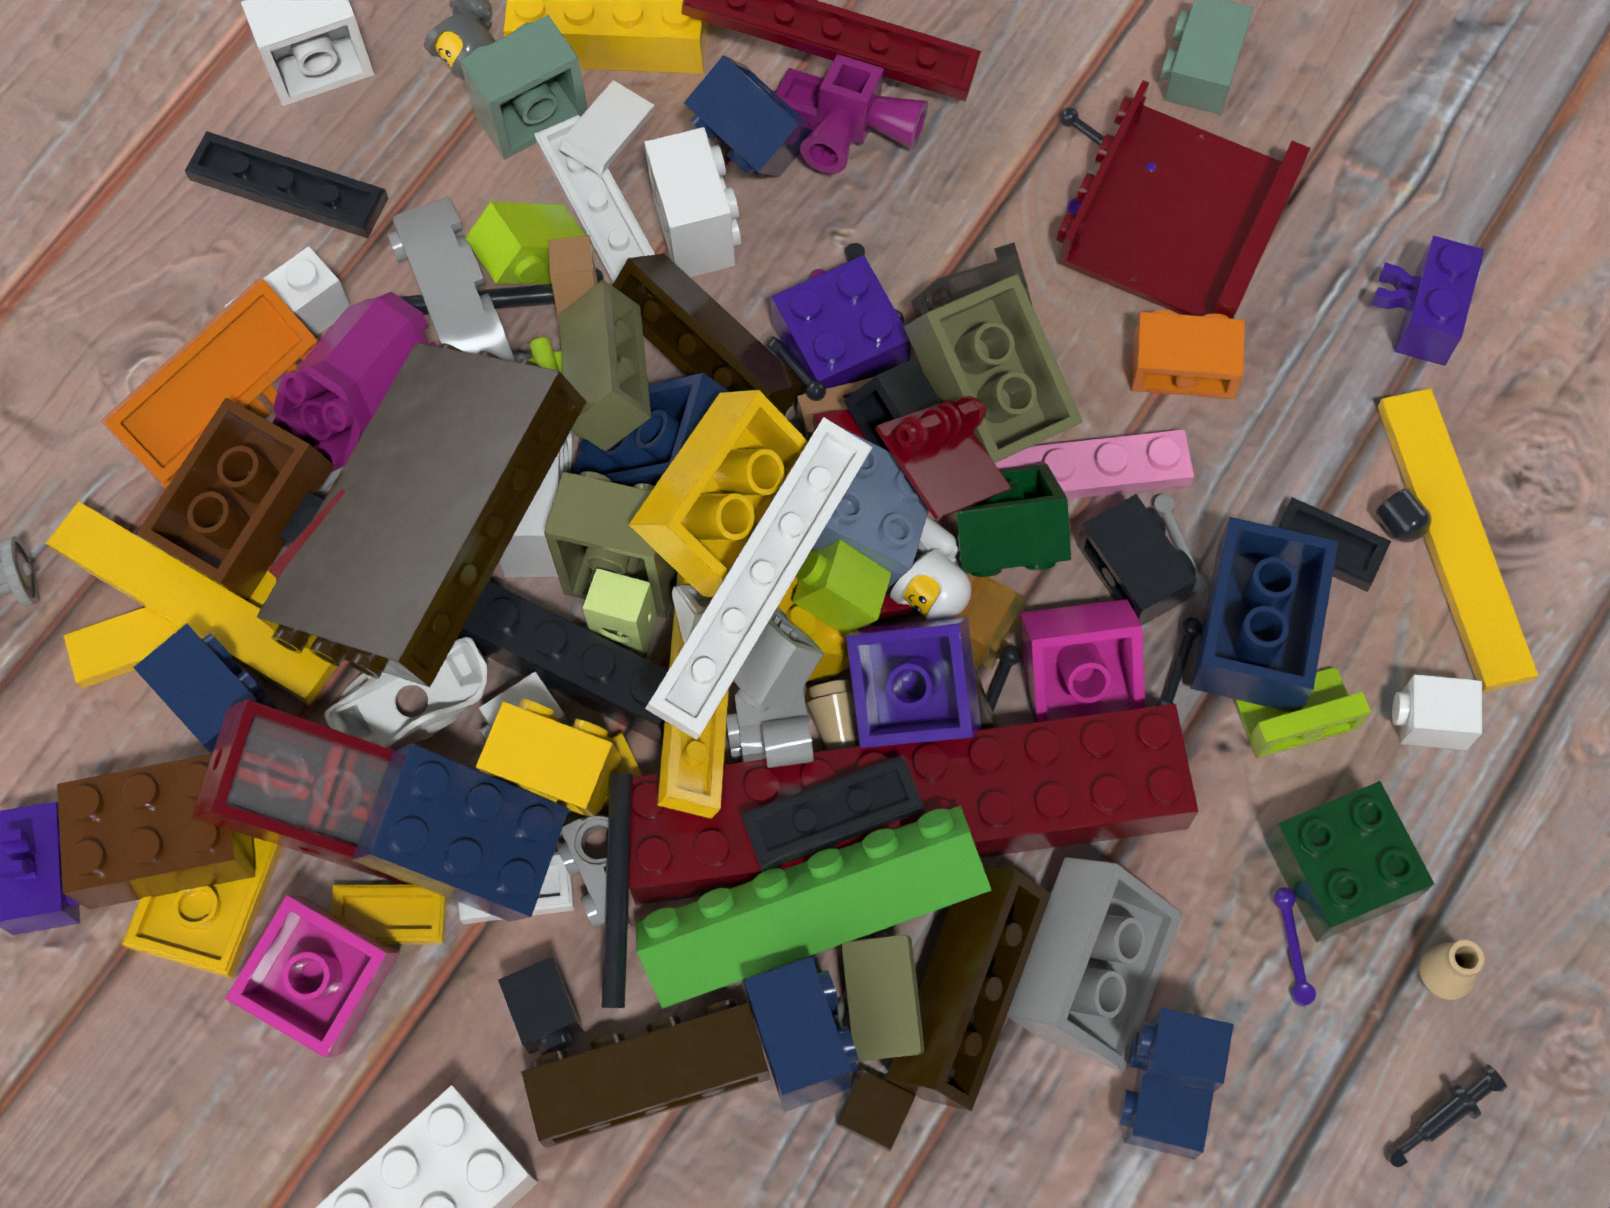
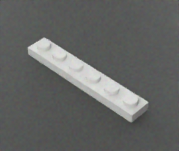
(758, 579)

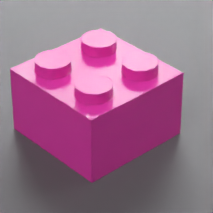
(312, 976)

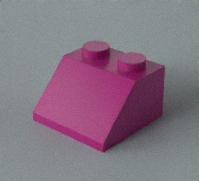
(1083, 660)

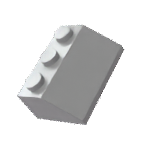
(1095, 961)

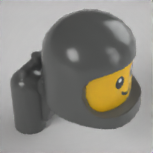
(461, 33)

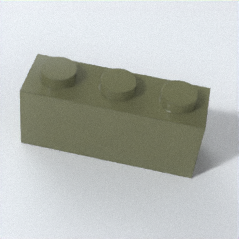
(605, 364)

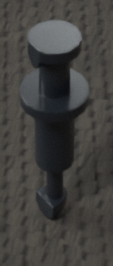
(1449, 1112)

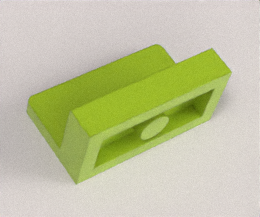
(1323, 716)

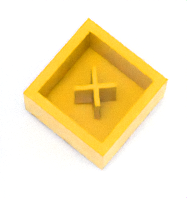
(550, 758)

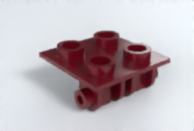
(944, 455)

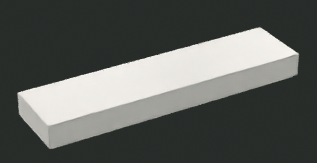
(595, 203)

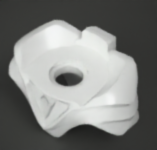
(370, 709)

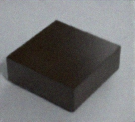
(876, 1111)

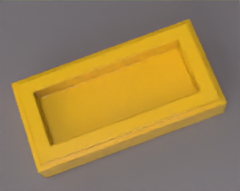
(393, 912)

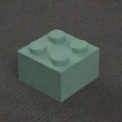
(524, 85)

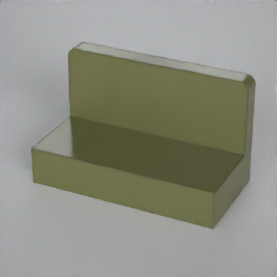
(883, 997)

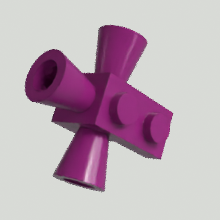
(845, 109)

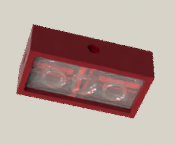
(292, 783)

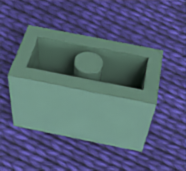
(1207, 54)

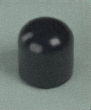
(1404, 516)

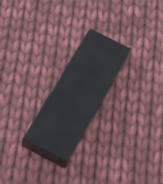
(832, 813)

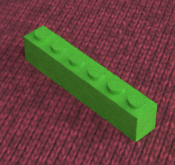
(810, 906)

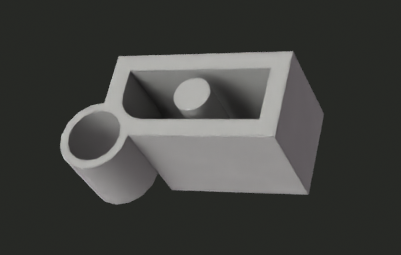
(770, 735)

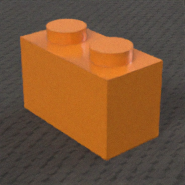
(1188, 354)

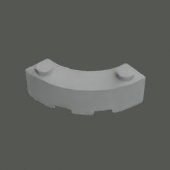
(448, 278)

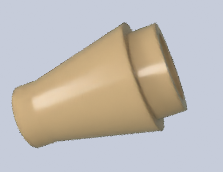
(835, 714)
(1451, 968)

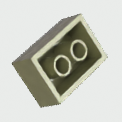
(998, 354)
(592, 532)

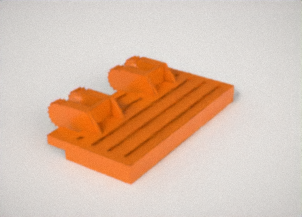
(228, 358)

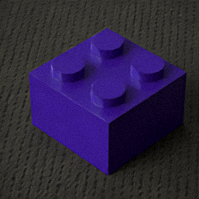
(841, 325)
(914, 682)

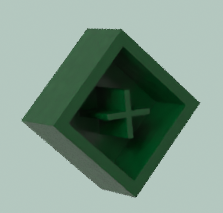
(1016, 527)
(1348, 861)

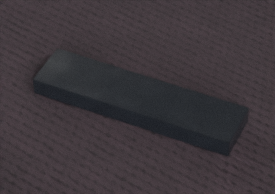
(287, 184)

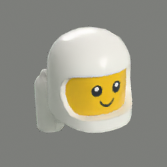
(934, 582)

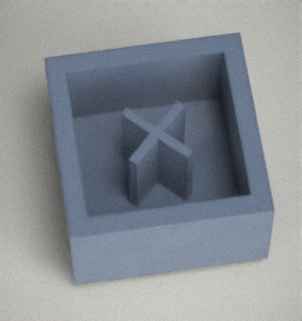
(879, 514)

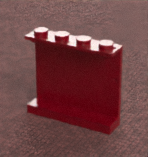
(1189, 226)

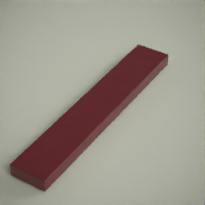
(832, 30)

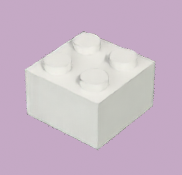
(308, 45)
(693, 201)

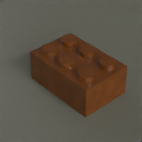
(235, 498)
(137, 837)

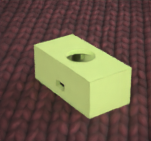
(621, 611)

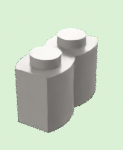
(777, 665)

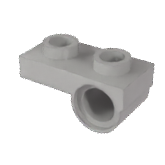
(592, 870)

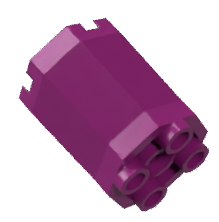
(348, 375)

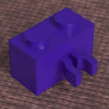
(1433, 298)
(32, 871)

